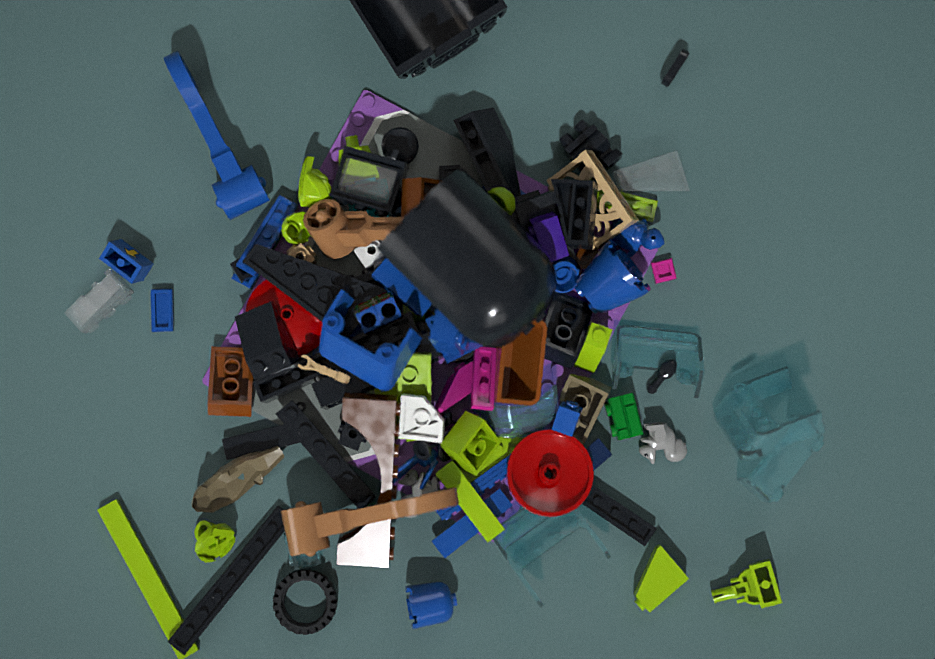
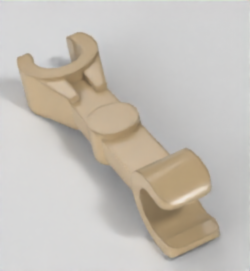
(312, 365)

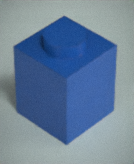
(567, 418)

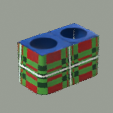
(378, 302)

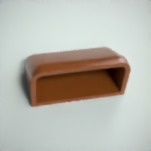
(521, 368)

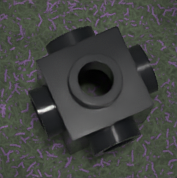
(348, 438)

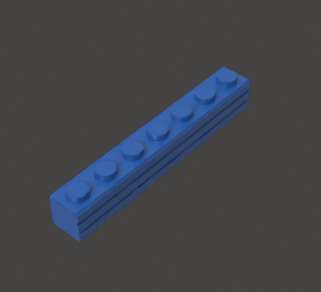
(486, 480)

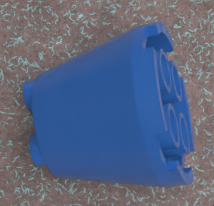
(611, 280)

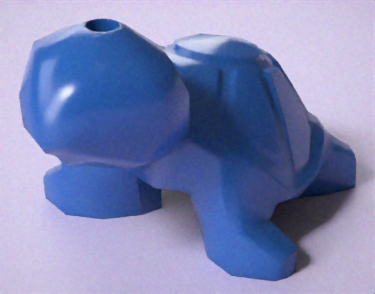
(636, 235)

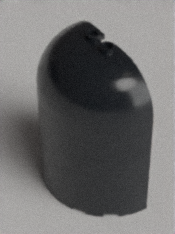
(426, 31)
(473, 262)

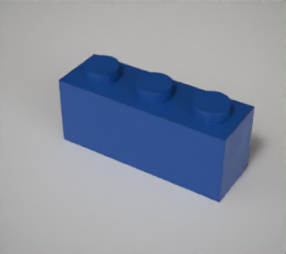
(395, 282)

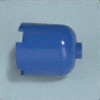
(430, 603)

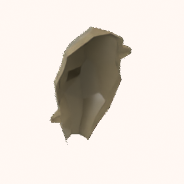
(226, 487)

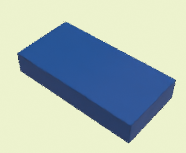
(162, 310)

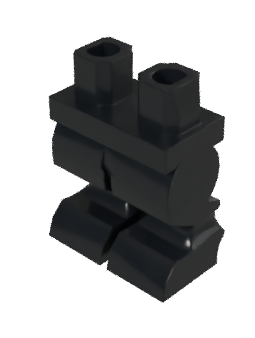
(593, 140)

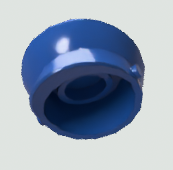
(567, 274)

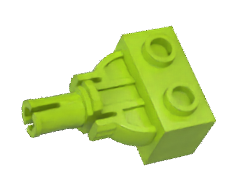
(755, 584)

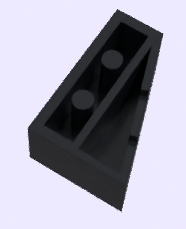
(577, 210)

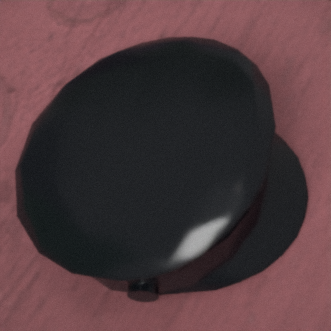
(400, 145)

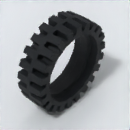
(279, 599)

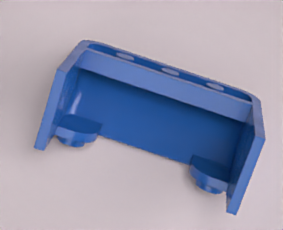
(377, 369)

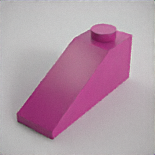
(457, 387)

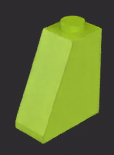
(593, 347)
(658, 580)

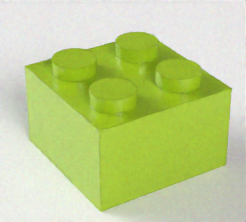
(470, 443)

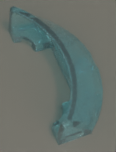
(521, 420)

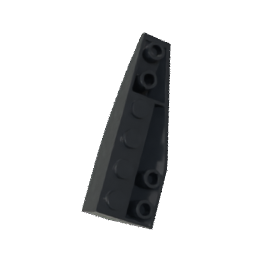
(489, 149)

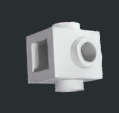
(369, 260)

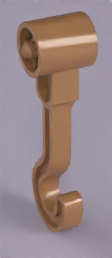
(341, 231)
(310, 528)

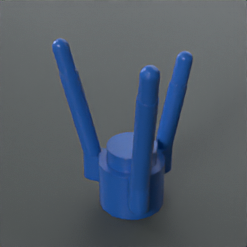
(432, 462)

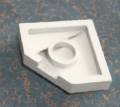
(420, 419)

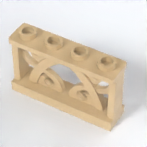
(619, 208)

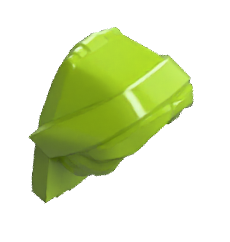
(312, 184)

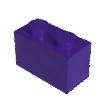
(549, 235)

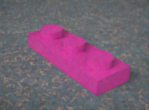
(483, 378)

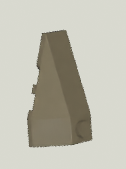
(590, 396)

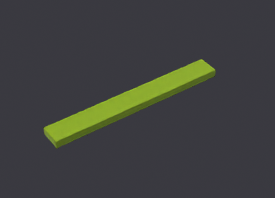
(143, 571)

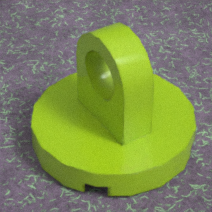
(214, 541)

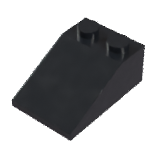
(566, 329)
(265, 341)

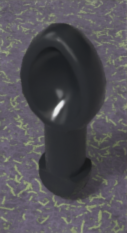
(665, 371)

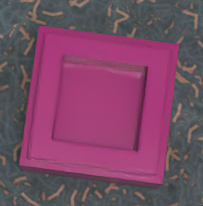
(663, 271)

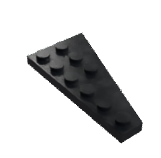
(310, 283)

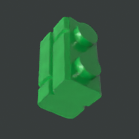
(624, 417)

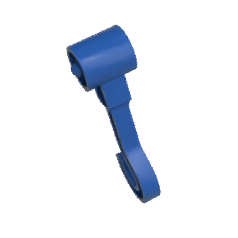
(239, 188)

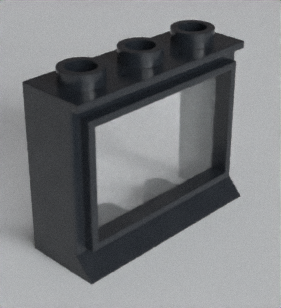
(369, 181)

